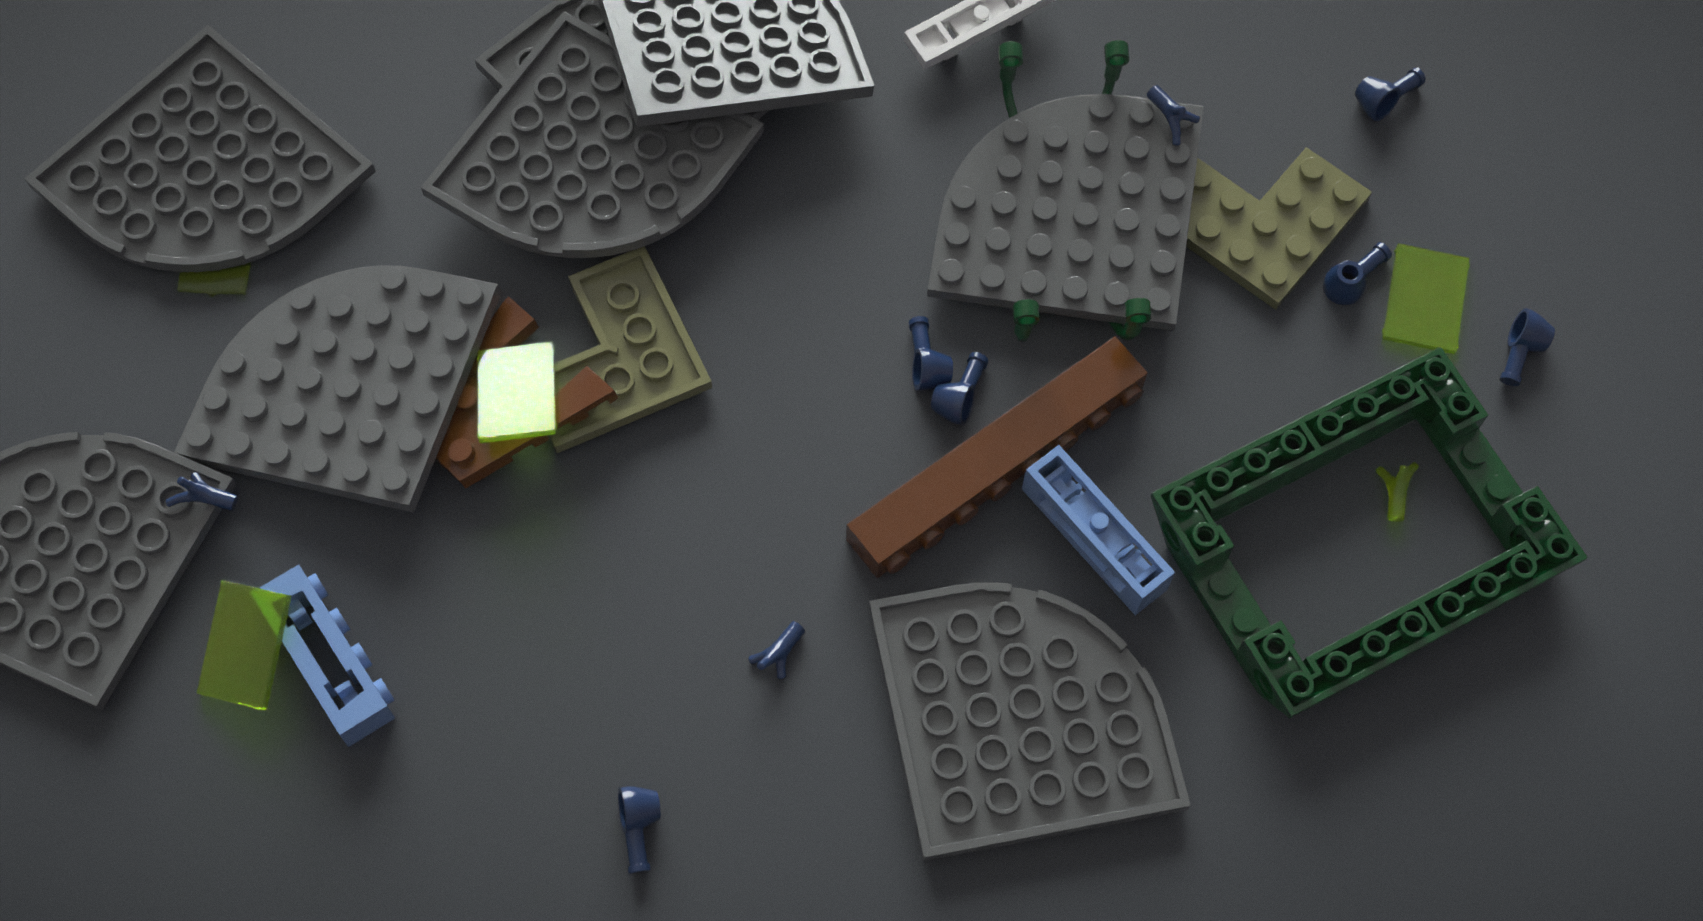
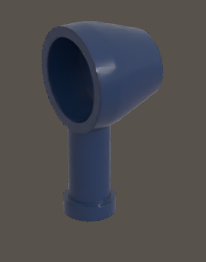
(1380, 96)
(1346, 291)
(1526, 334)
(928, 366)
(956, 399)
(637, 810)

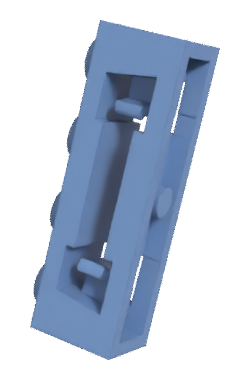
(1097, 530)
(361, 712)

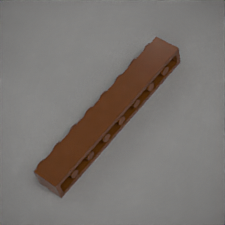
(995, 458)

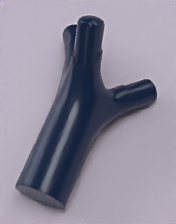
(1172, 111)
(201, 492)
(779, 650)

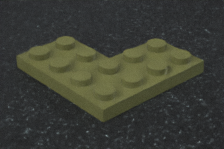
(1277, 239)
(640, 347)

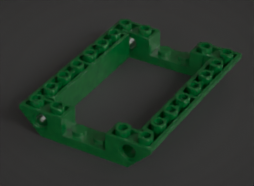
(1451, 416)

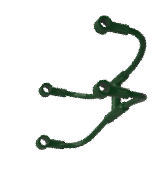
(1027, 310)

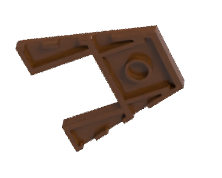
(461, 450)

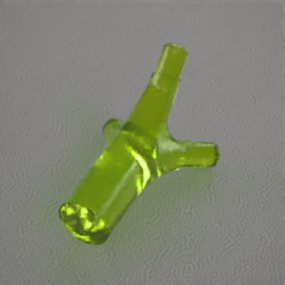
(1397, 490)

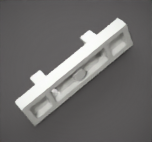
(970, 23)

